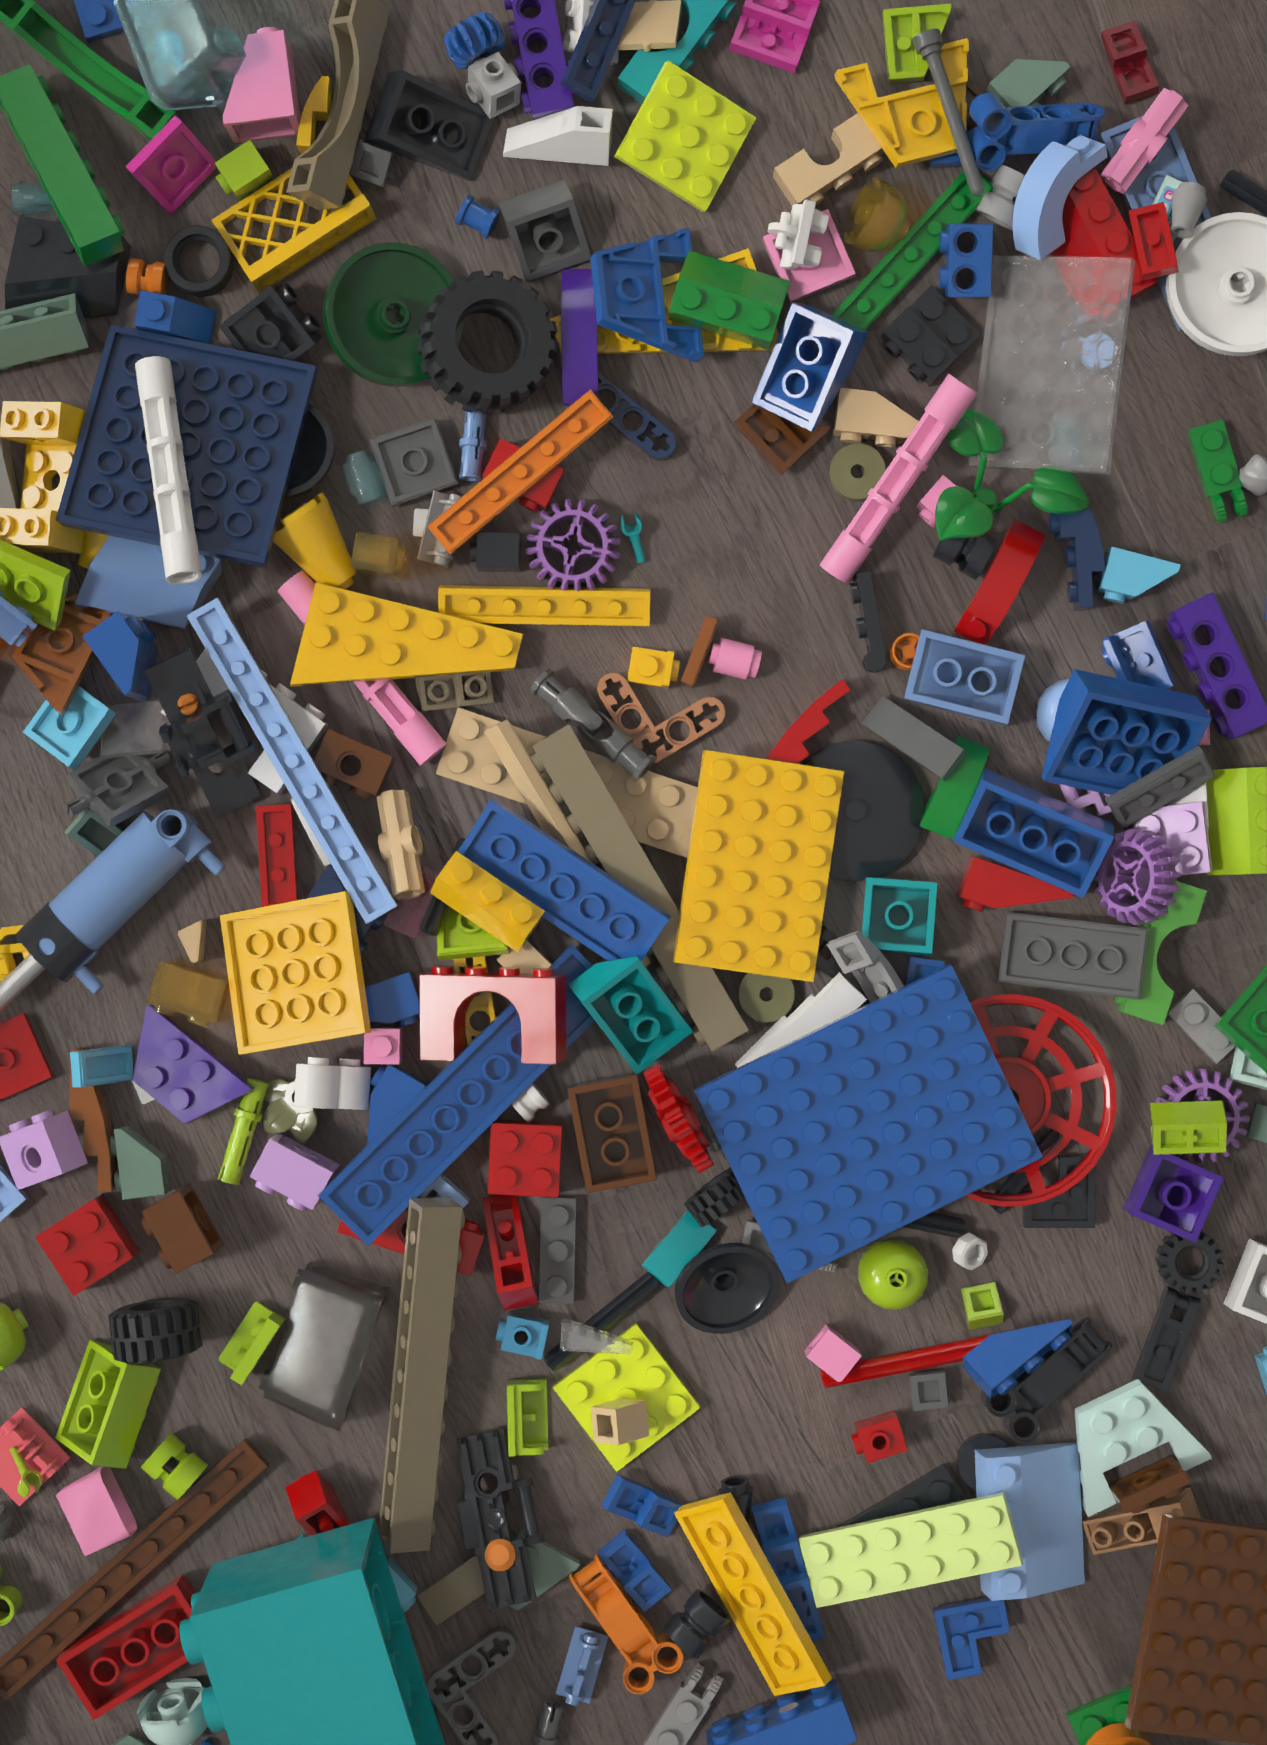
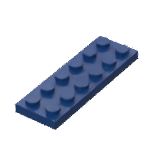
(564, 884)

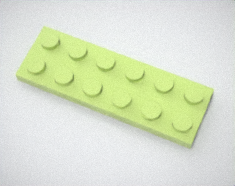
(911, 1550)

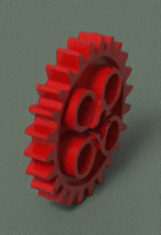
(678, 1119)

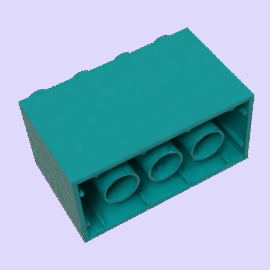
(310, 1646)

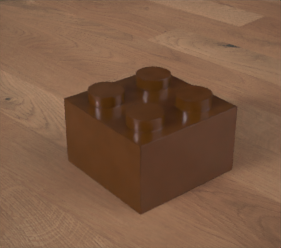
(181, 1229)

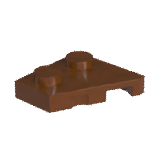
(777, 438)

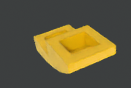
(315, 109)

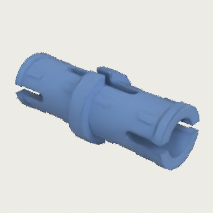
(473, 446)

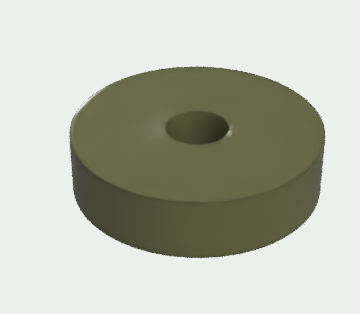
(840, 471)
(767, 1010)

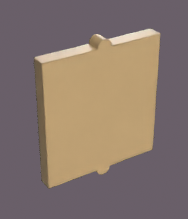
(652, 26)

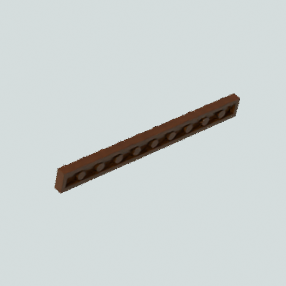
(129, 1566)

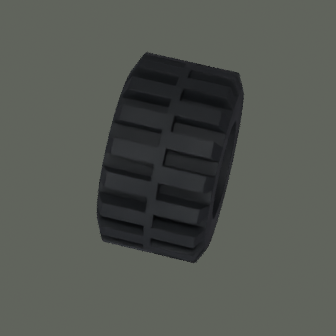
(155, 1330)

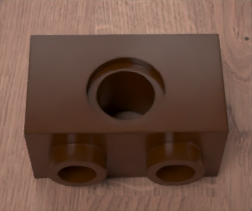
(374, 764)

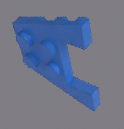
(631, 293)

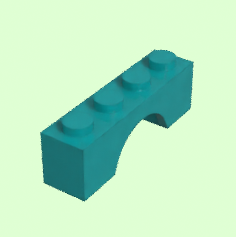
(645, 66)

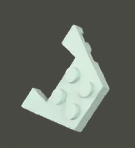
(1121, 1428)

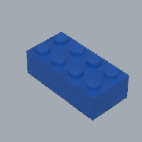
(1034, 833)
(795, 1719)

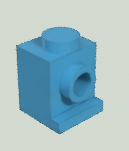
(534, 1327)

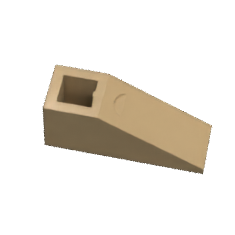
(870, 417)

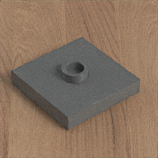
(413, 462)

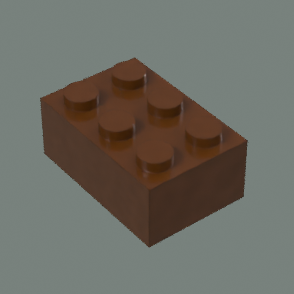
(611, 1133)

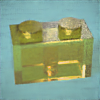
(379, 556)
(188, 992)

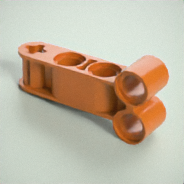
(625, 1625)

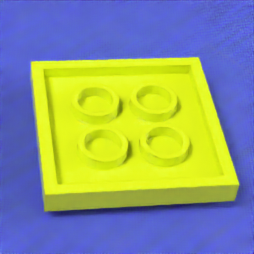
(685, 136)
(633, 1376)

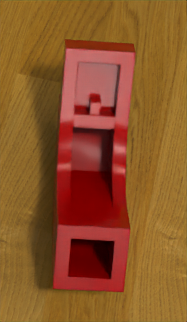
(1001, 583)

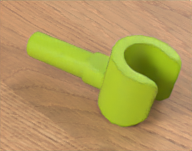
(27, 1476)

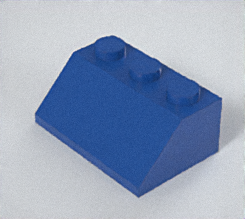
(125, 651)

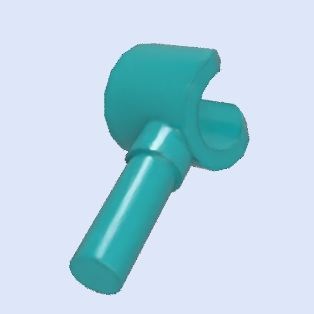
(633, 533)

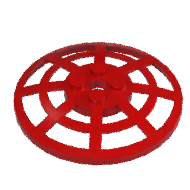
(1035, 1094)

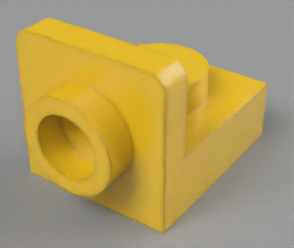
(652, 667)

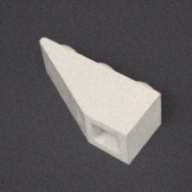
(566, 136)

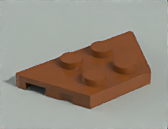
(60, 657)

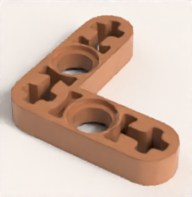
(646, 729)

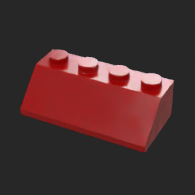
(1097, 228)

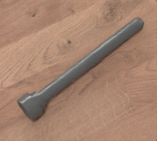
(929, 46)

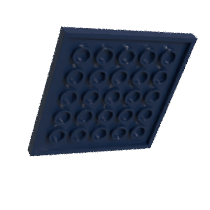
(238, 436)

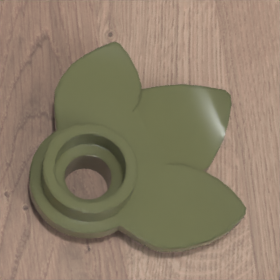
(283, 1115)

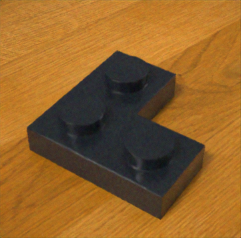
(1068, 1210)

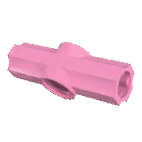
(1144, 140)

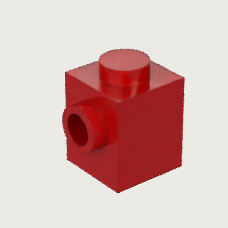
(879, 1437)

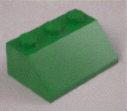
(728, 300)

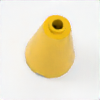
(315, 543)

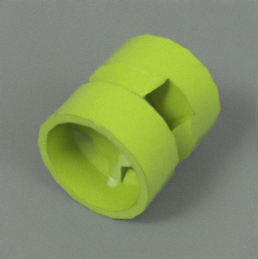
(183, 1475)

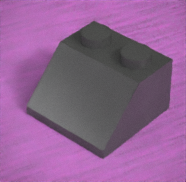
(545, 230)

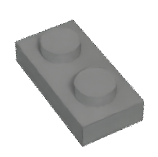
(1198, 1023)

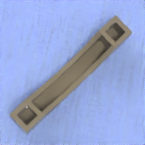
(324, 168)

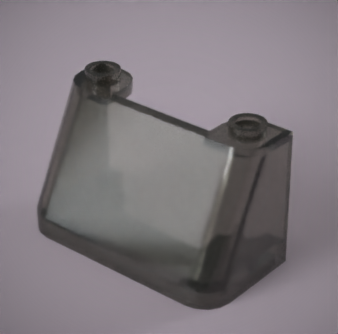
(324, 1344)

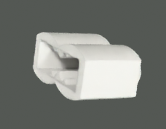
(332, 1085)

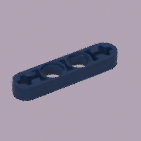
(626, 405)

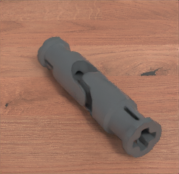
(576, 711)

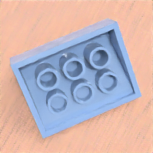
(1046, 1515)

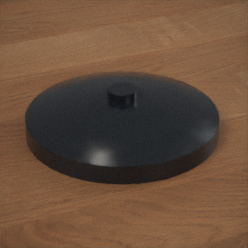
(876, 811)

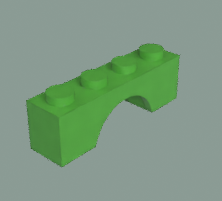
(1155, 993)

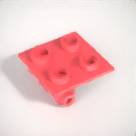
(37, 1448)

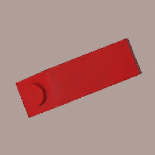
(998, 887)
(509, 1252)

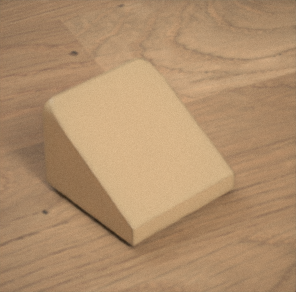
(194, 939)

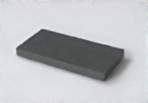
(1073, 955)

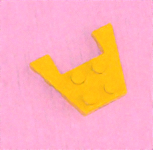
(910, 122)

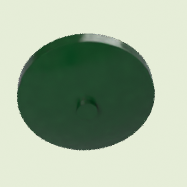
(377, 310)

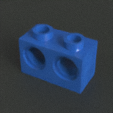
(977, 259)

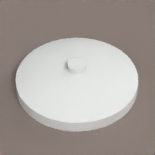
(1223, 284)

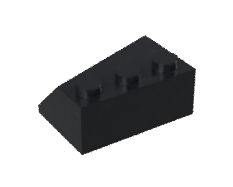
(48, 267)

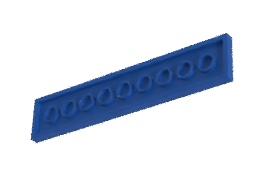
(445, 1117)

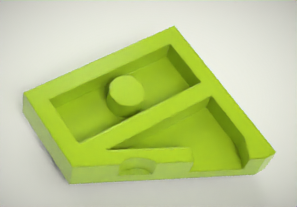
(899, 29)

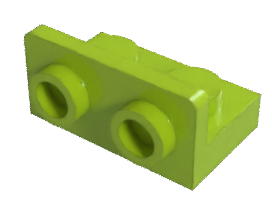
(250, 1341)

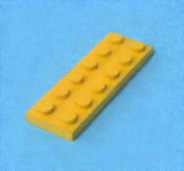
(752, 1594)

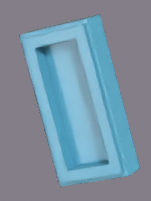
(101, 1066)

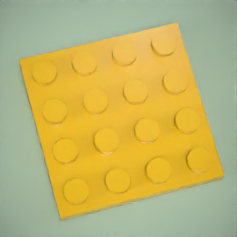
(295, 973)

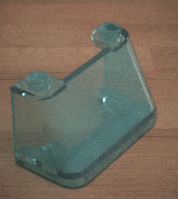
(179, 54)

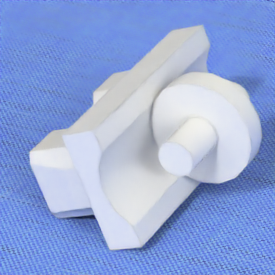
(794, 233)

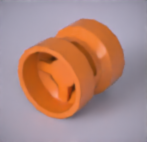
(146, 277)
(905, 645)

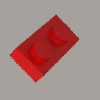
(1153, 241)

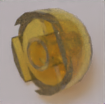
(878, 217)

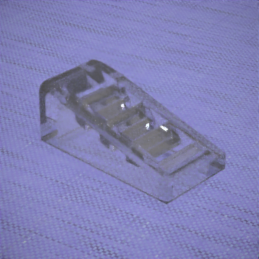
(584, 1338)

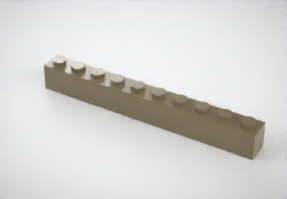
(624, 859)
(420, 1374)

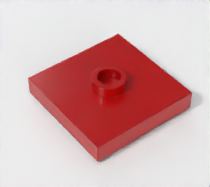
(21, 1057)

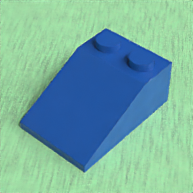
(808, 365)

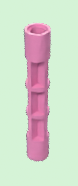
(941, 416)
(384, 695)

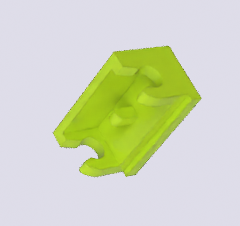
(1188, 1127)
(527, 1416)

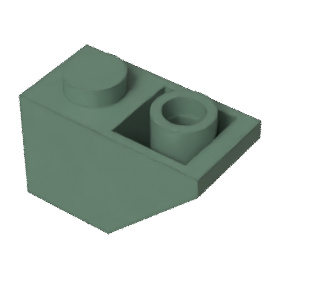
(1028, 81)
(140, 1165)

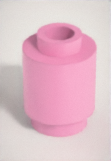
(734, 658)

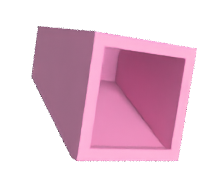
(264, 91)

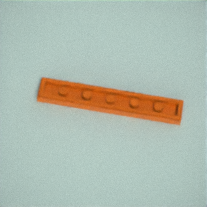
(520, 472)

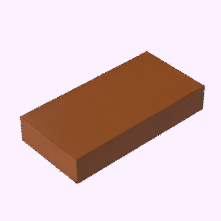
(699, 651)

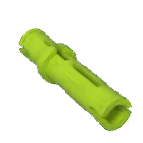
(241, 1137)

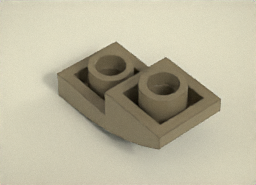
(453, 691)
(453, 1591)

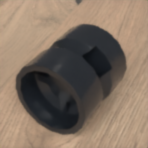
(968, 553)
(693, 1628)

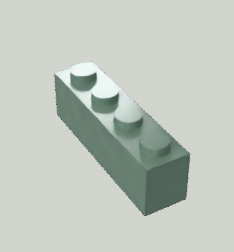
(42, 331)

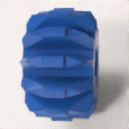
(474, 39)

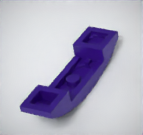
(578, 335)

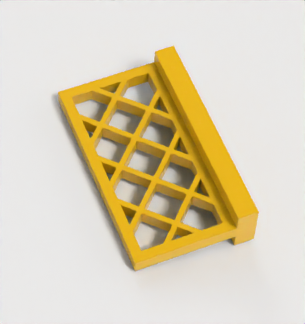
(303, 246)

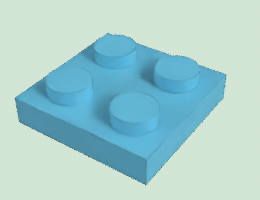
(73, 734)

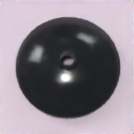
(313, 455)
(729, 1300)

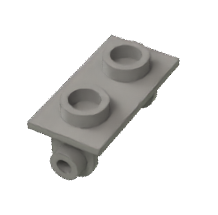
(430, 548)

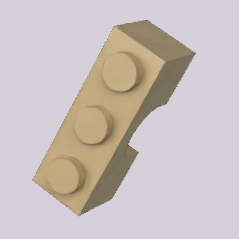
(804, 179)

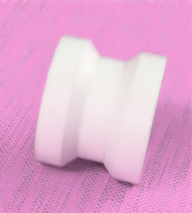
(529, 1102)

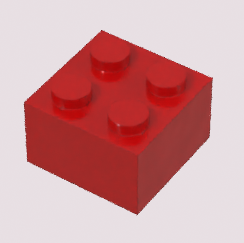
(525, 1158)
(88, 1244)

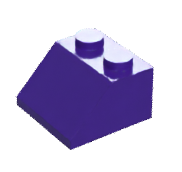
(1173, 1194)

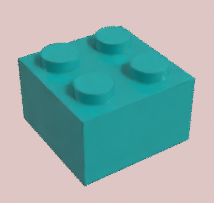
(900, 915)

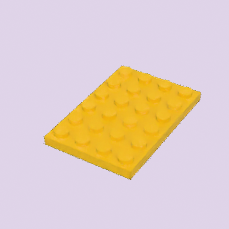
(758, 866)

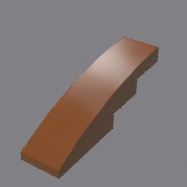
(90, 1106)

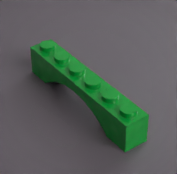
(83, 66)

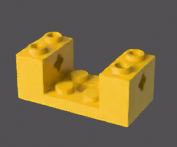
(50, 441)

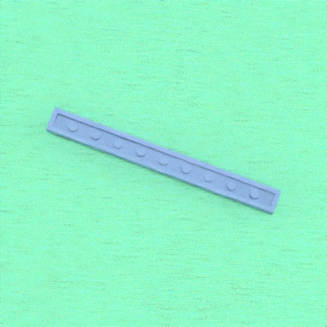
(292, 760)

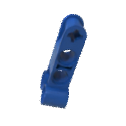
(1026, 128)

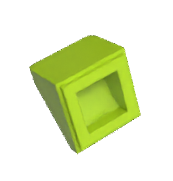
(982, 1305)

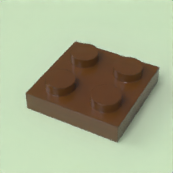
(1149, 1483)

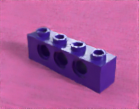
(531, 65)
(1236, 677)

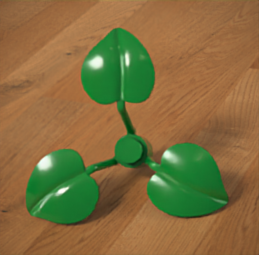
(970, 515)

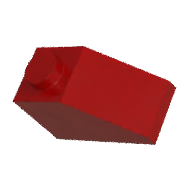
(316, 1504)

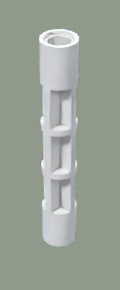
(168, 470)

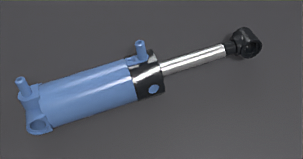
(104, 897)

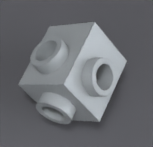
(493, 84)

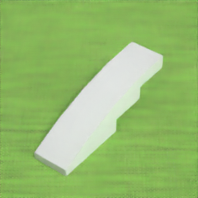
(831, 1003)

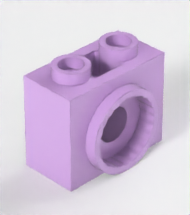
(42, 1148)

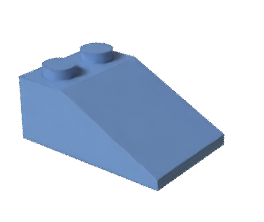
(964, 678)

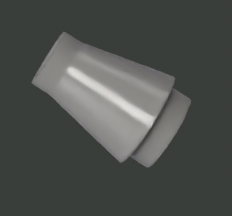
(1187, 207)

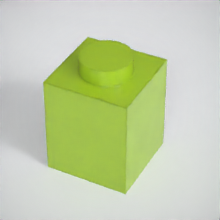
(242, 171)

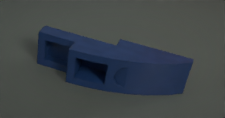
(1083, 555)

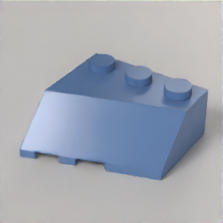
(132, 580)

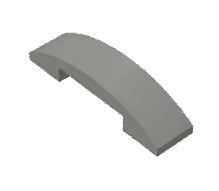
(867, 963)

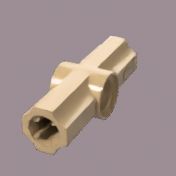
(400, 844)

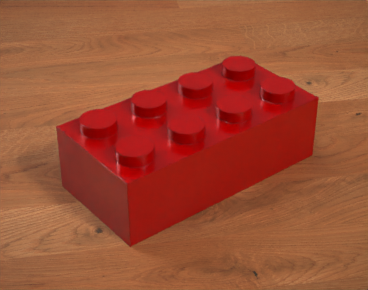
(129, 1649)

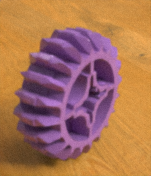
(556, 542)
(1147, 878)
(1201, 1085)

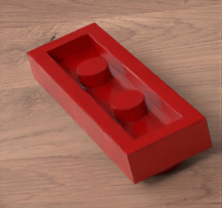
(277, 854)

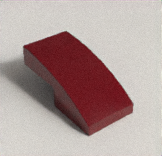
(1129, 63)

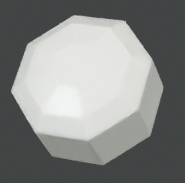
(970, 1251)

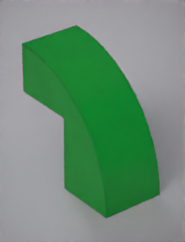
(951, 798)

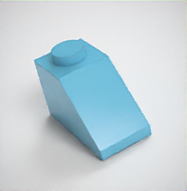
(1131, 574)

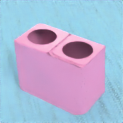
(97, 1510)

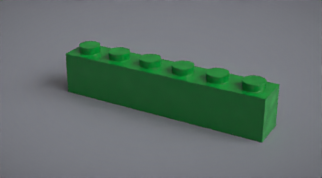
(59, 167)

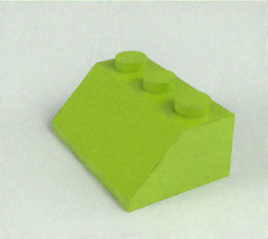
(1238, 821)
(106, 1407)

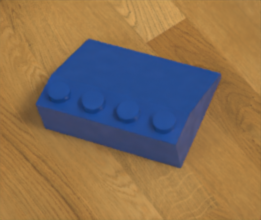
(1118, 732)

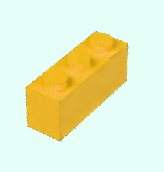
(486, 901)

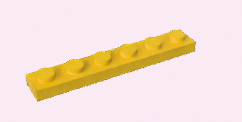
(546, 605)

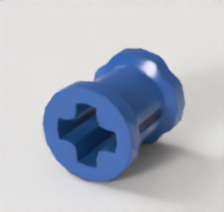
(477, 217)

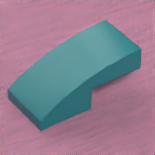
(677, 1249)

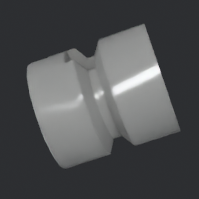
(1000, 203)

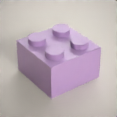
(293, 1171)

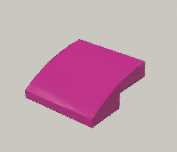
(774, 31)

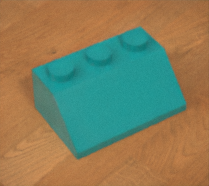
(631, 1010)

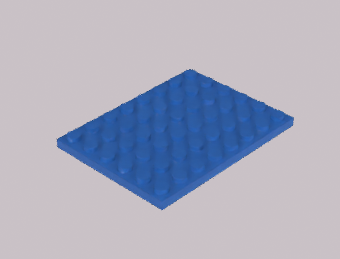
(868, 1123)

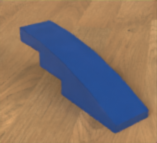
(786, 1560)

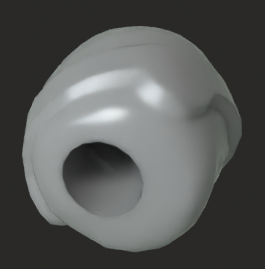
(1254, 475)

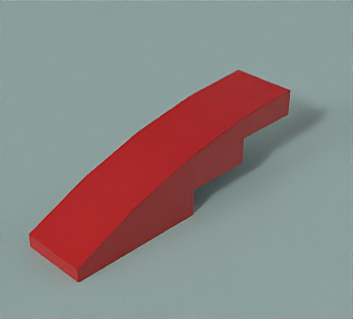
(790, 746)

